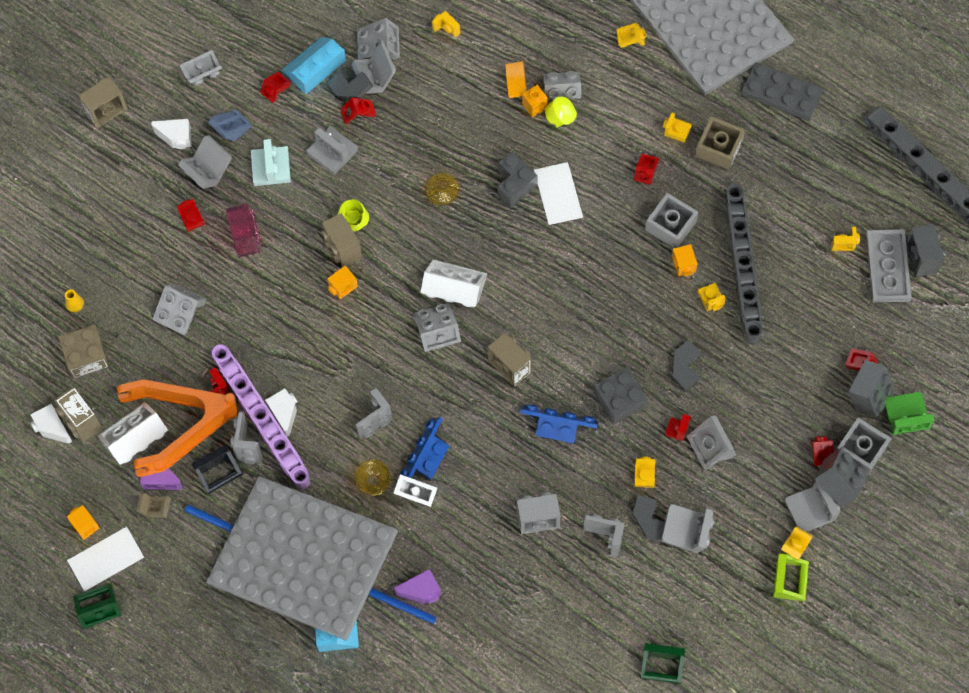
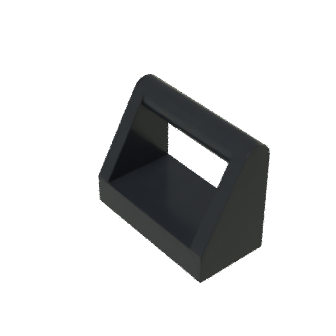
(212, 460)

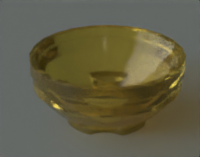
(442, 196)
(369, 469)

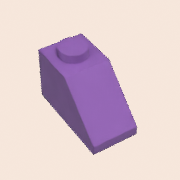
(161, 481)
(420, 589)

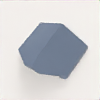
(230, 124)

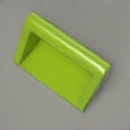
(779, 591)

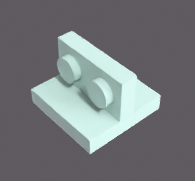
(270, 165)

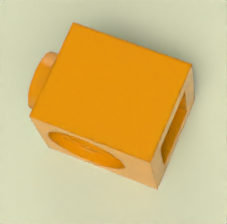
(534, 100)
(684, 260)
(342, 282)
(82, 522)

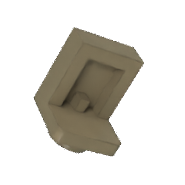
(153, 506)

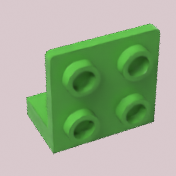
(908, 413)

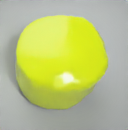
(560, 111)
(355, 214)

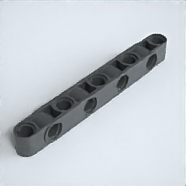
(924, 166)
(744, 275)

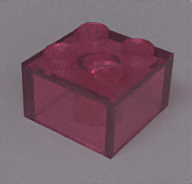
(244, 230)

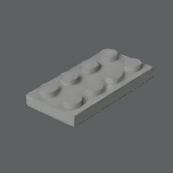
(888, 266)

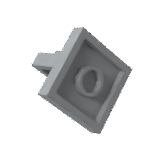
(331, 149)
(711, 443)

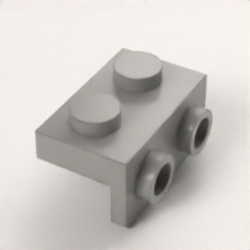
(200, 68)
(562, 84)

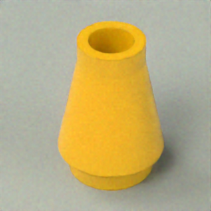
(73, 301)

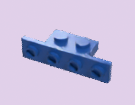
(558, 425)
(428, 452)

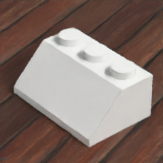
(453, 283)
(133, 433)

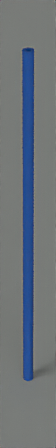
(373, 592)

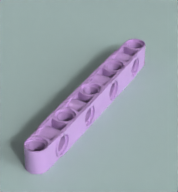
(267, 426)

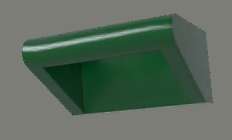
(99, 611)
(665, 652)

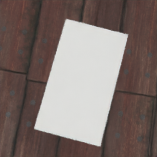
(558, 193)
(105, 558)

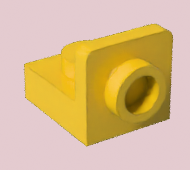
(447, 22)
(631, 34)
(676, 128)
(846, 243)
(711, 297)
(645, 472)
(797, 543)

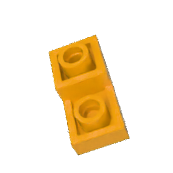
(516, 79)

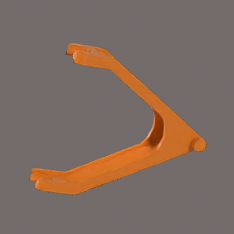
(217, 409)

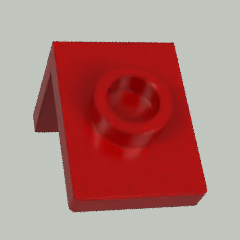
(358, 107)

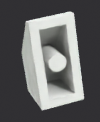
(174, 132)
(283, 409)
(49, 424)
(415, 490)

